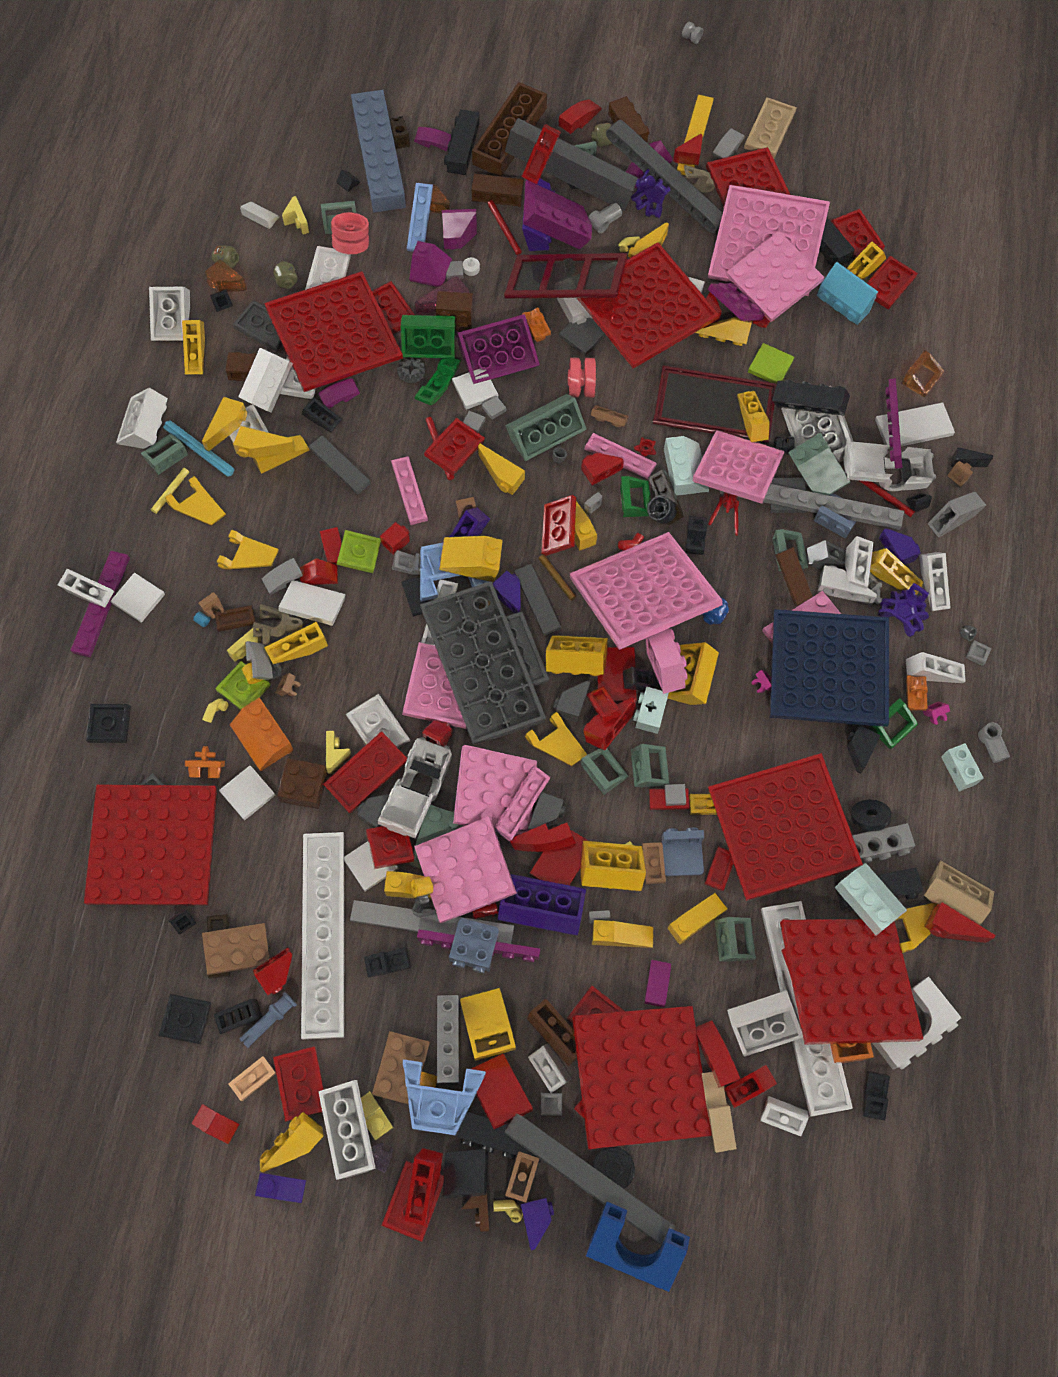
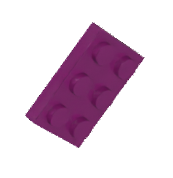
(736, 301)

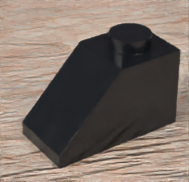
(861, 746)

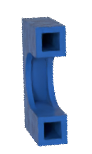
(655, 1268)

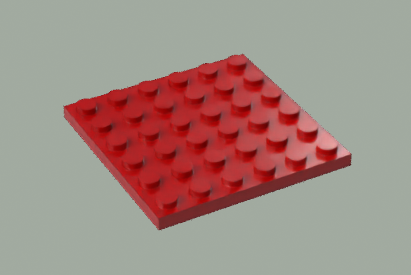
(652, 307)
(333, 331)
(784, 827)
(151, 845)
(849, 982)
(640, 1077)

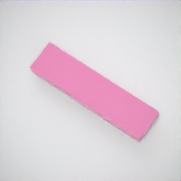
(632, 461)
(409, 490)
(522, 803)

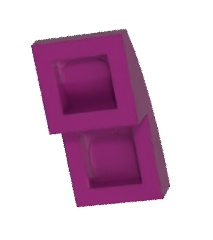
(429, 136)
(340, 391)
(657, 983)

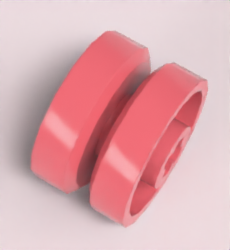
(350, 233)
(582, 377)

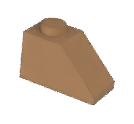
(522, 1177)

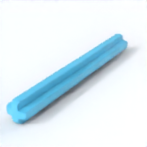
(198, 448)

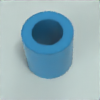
(201, 619)

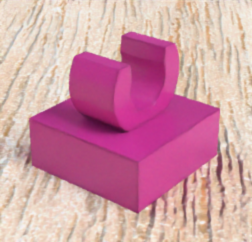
(765, 680)
(935, 710)

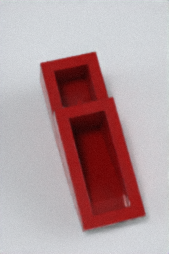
(578, 115)
(541, 153)
(543, 839)
(716, 1054)

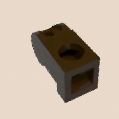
(399, 132)

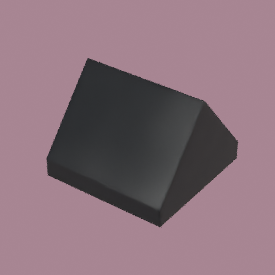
(347, 180)
(221, 300)
(919, 501)
(182, 921)

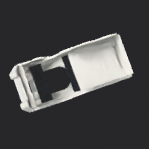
(869, 463)
(406, 806)

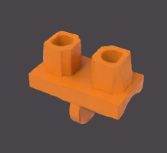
(537, 324)
(916, 693)
(195, 766)

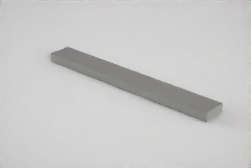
(405, 919)

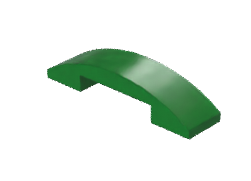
(439, 382)

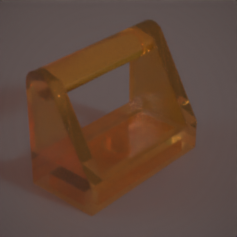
(913, 383)

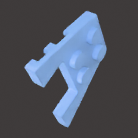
(429, 572)
(439, 1108)

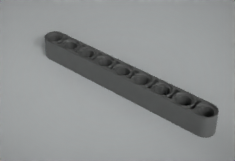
(681, 189)
(587, 1177)

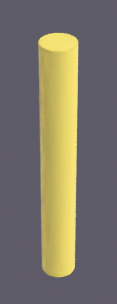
(172, 487)

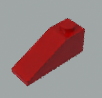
(601, 733)
(950, 924)
(423, 1185)

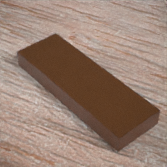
(794, 576)

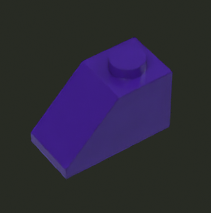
(471, 523)
(900, 545)
(508, 591)
(280, 1188)
(536, 1219)

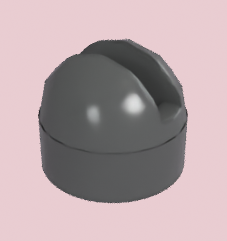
(559, 455)
(968, 632)

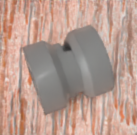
(692, 32)

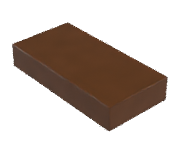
(234, 618)

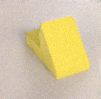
(294, 214)
(238, 649)
(334, 756)
(375, 1117)

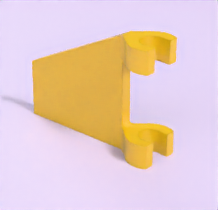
(198, 505)
(249, 554)
(559, 743)
(914, 922)

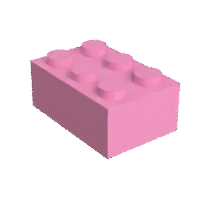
(666, 660)

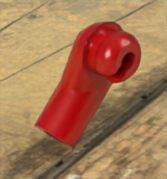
(627, 544)

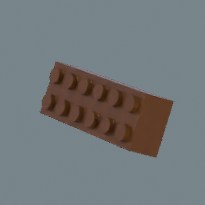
(522, 103)

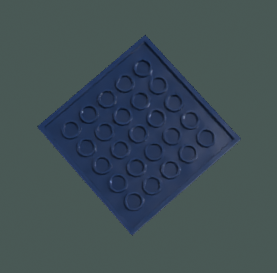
(830, 668)

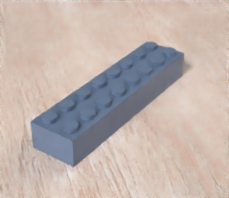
(378, 151)

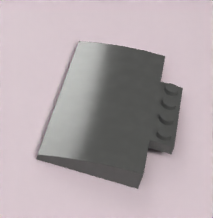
(487, 662)

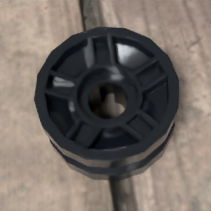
(655, 512)

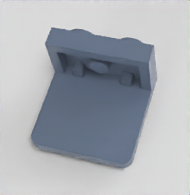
(834, 521)
(683, 852)
(473, 945)

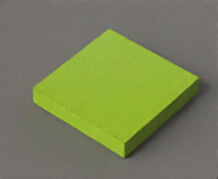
(770, 364)
(359, 551)
(238, 691)

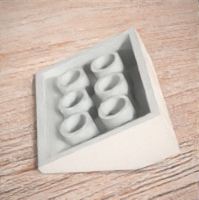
(807, 424)

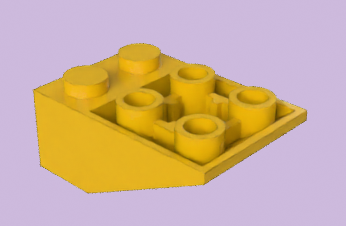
(487, 1024)

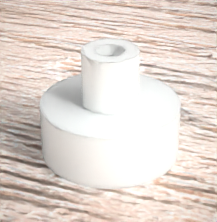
(471, 266)

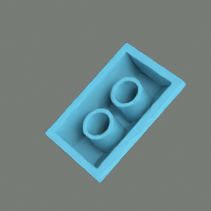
(847, 293)

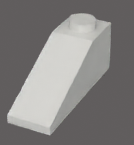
(858, 561)
(935, 579)
(835, 583)
(85, 588)
(935, 668)

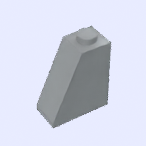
(956, 513)

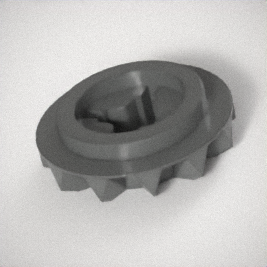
(416, 374)

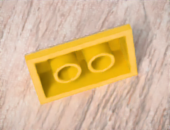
(576, 655)
(700, 668)
(612, 866)

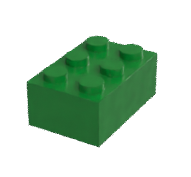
(428, 336)

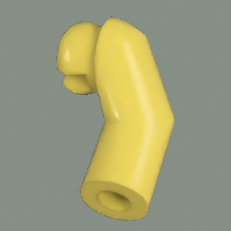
(628, 241)
(213, 707)
(510, 1207)

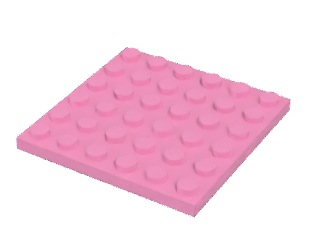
(755, 216)
(645, 590)

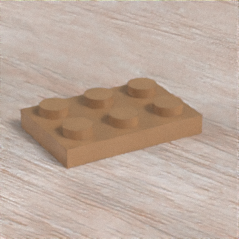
(235, 948)
(391, 1075)

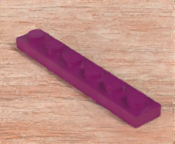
(894, 428)
(95, 614)
(507, 950)

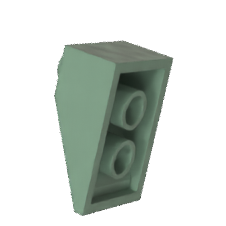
(819, 466)
(436, 823)

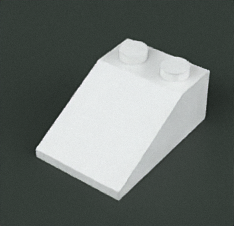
(167, 311)

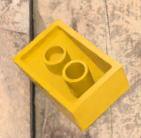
(471, 556)

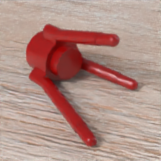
(728, 501)

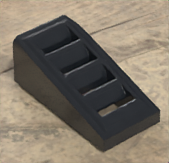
(314, 403)
(973, 458)
(632, 682)
(254, 1010)

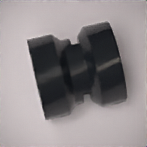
(784, 444)

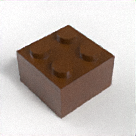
(456, 305)
(302, 783)

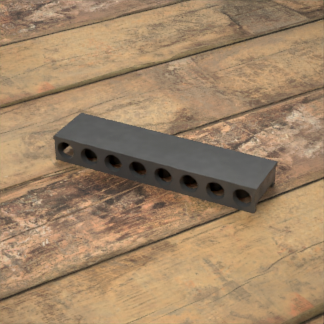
(575, 166)

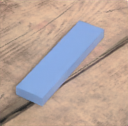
(419, 215)

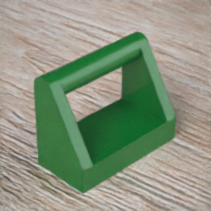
(627, 509)
(900, 707)

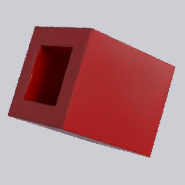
(395, 538)

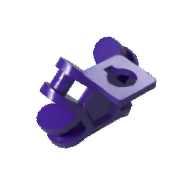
(654, 193)
(907, 607)

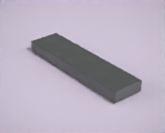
(339, 465)
(537, 600)

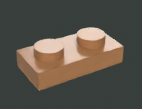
(602, 414)
(654, 863)

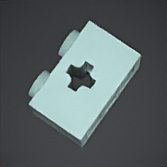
(650, 720)
(962, 767)

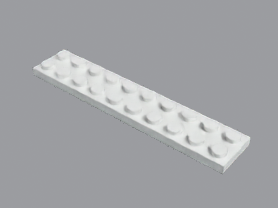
(326, 267)
(323, 936)
(820, 1077)

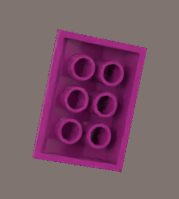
(556, 216)
(499, 347)

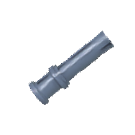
(275, 1012)

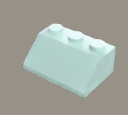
(682, 462)
(870, 898)

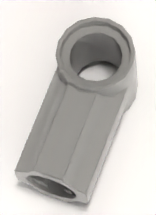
(602, 219)
(995, 744)

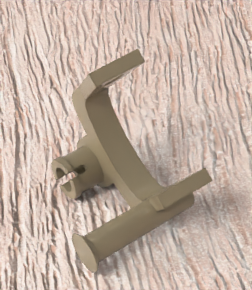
(704, 183)
(287, 624)

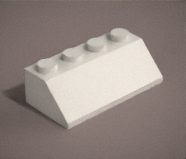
(346, 1130)

